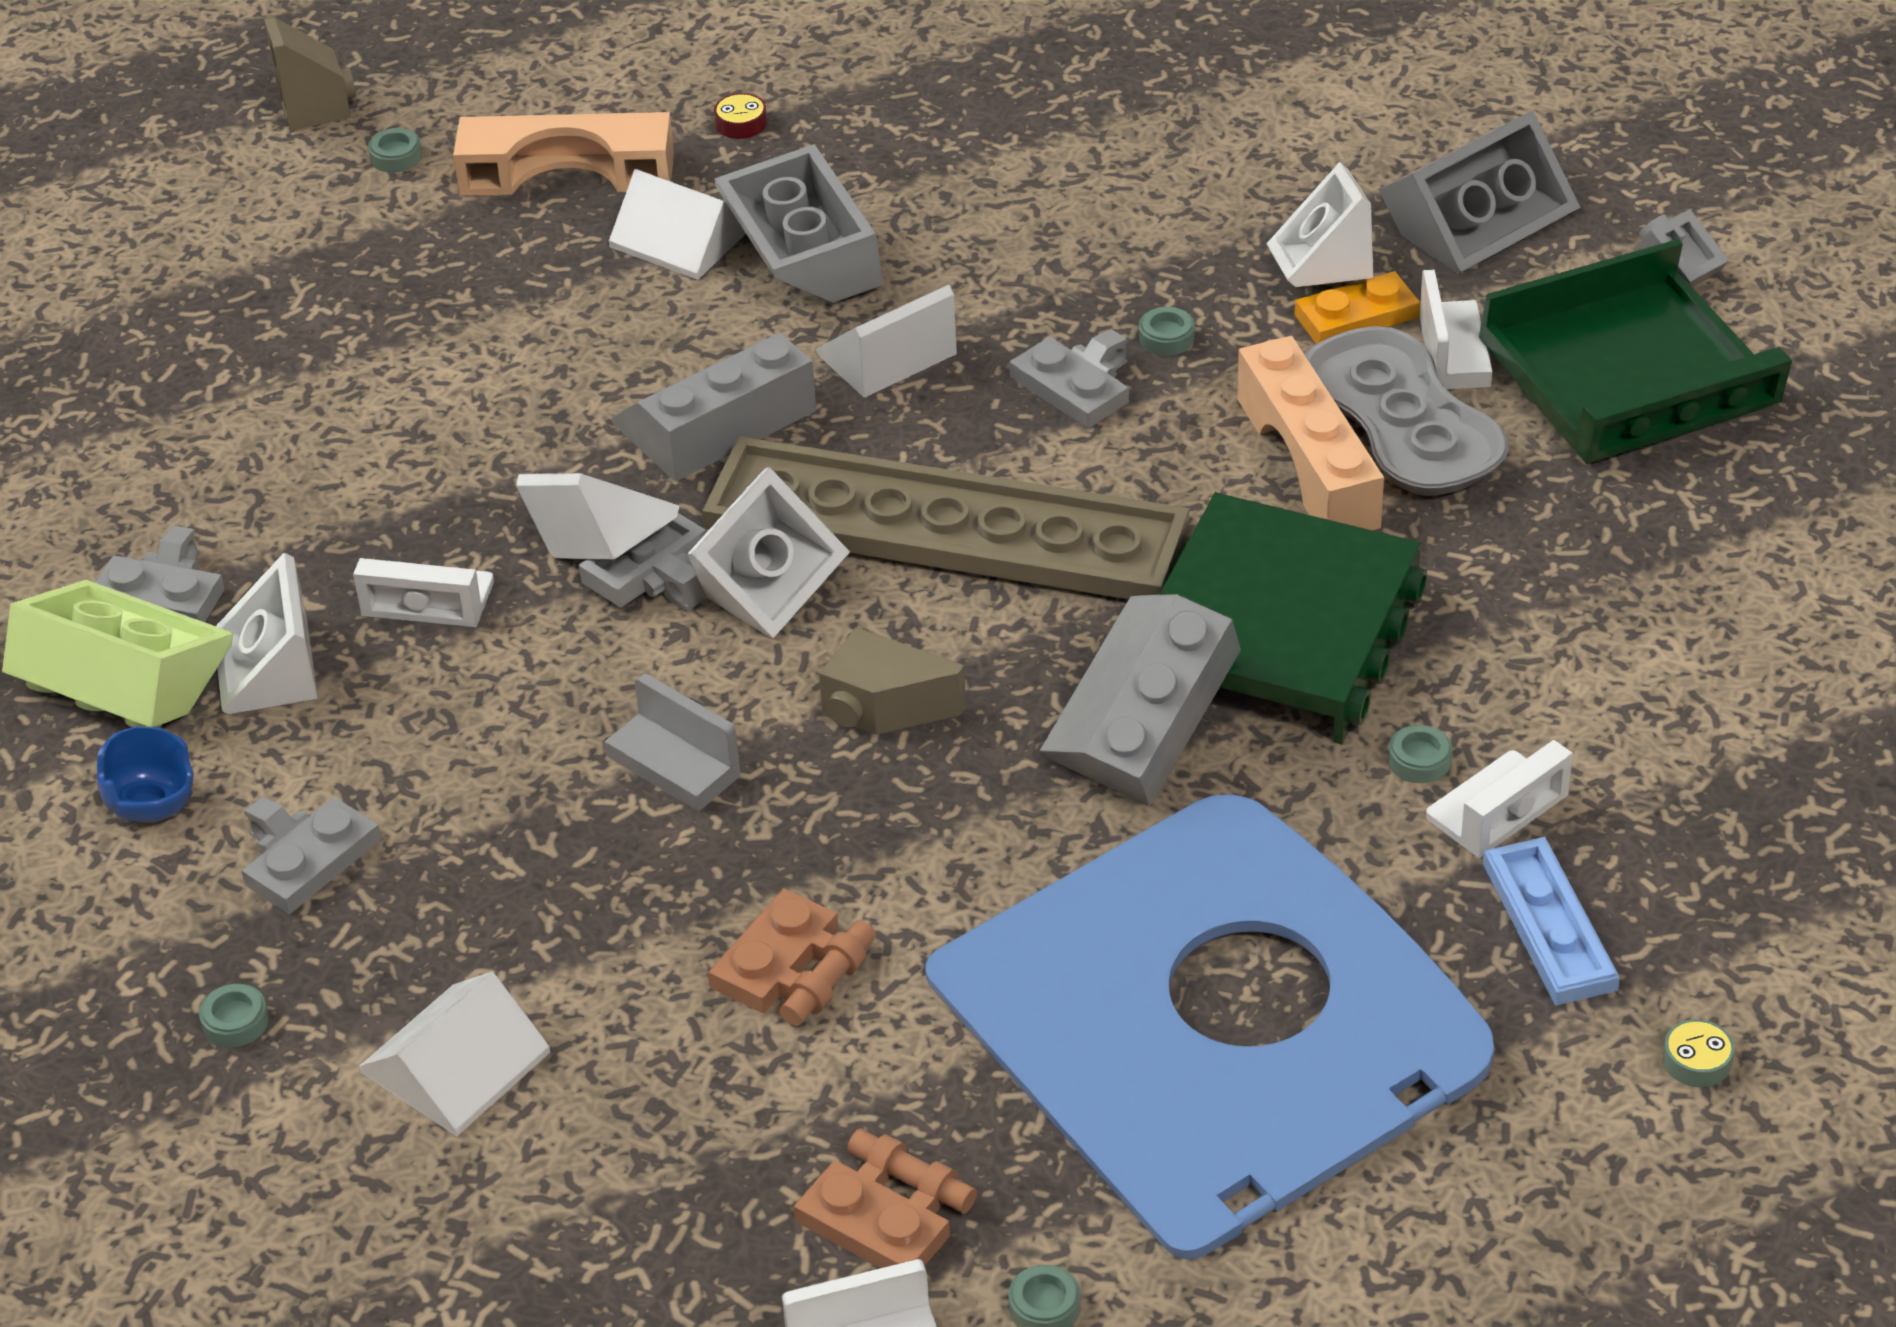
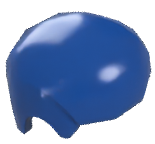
(144, 774)

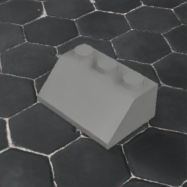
(1482, 195)
(805, 224)
(707, 412)
(1144, 694)

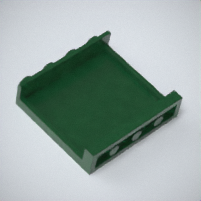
(1627, 353)
(1306, 602)

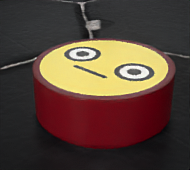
(740, 115)

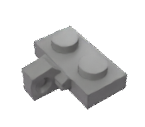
(1078, 379)
(651, 566)
(167, 577)
(304, 850)

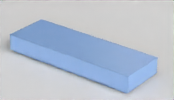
(1550, 921)

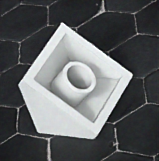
(674, 226)
(1327, 234)
(895, 343)
(590, 516)
(765, 555)
(270, 645)
(459, 1053)

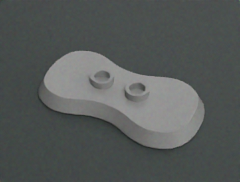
(1414, 424)

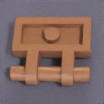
(778, 947)
(874, 1220)

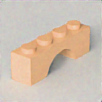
(503, 151)
(1331, 463)

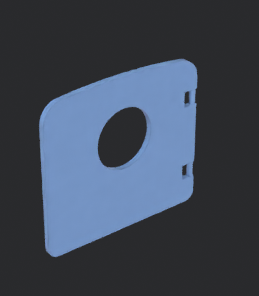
(1173, 1122)

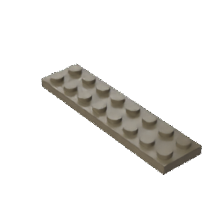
(969, 519)

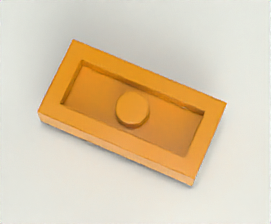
(1366, 303)

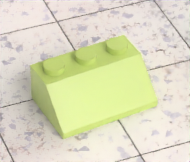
(113, 652)

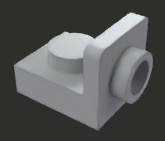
(1699, 253)

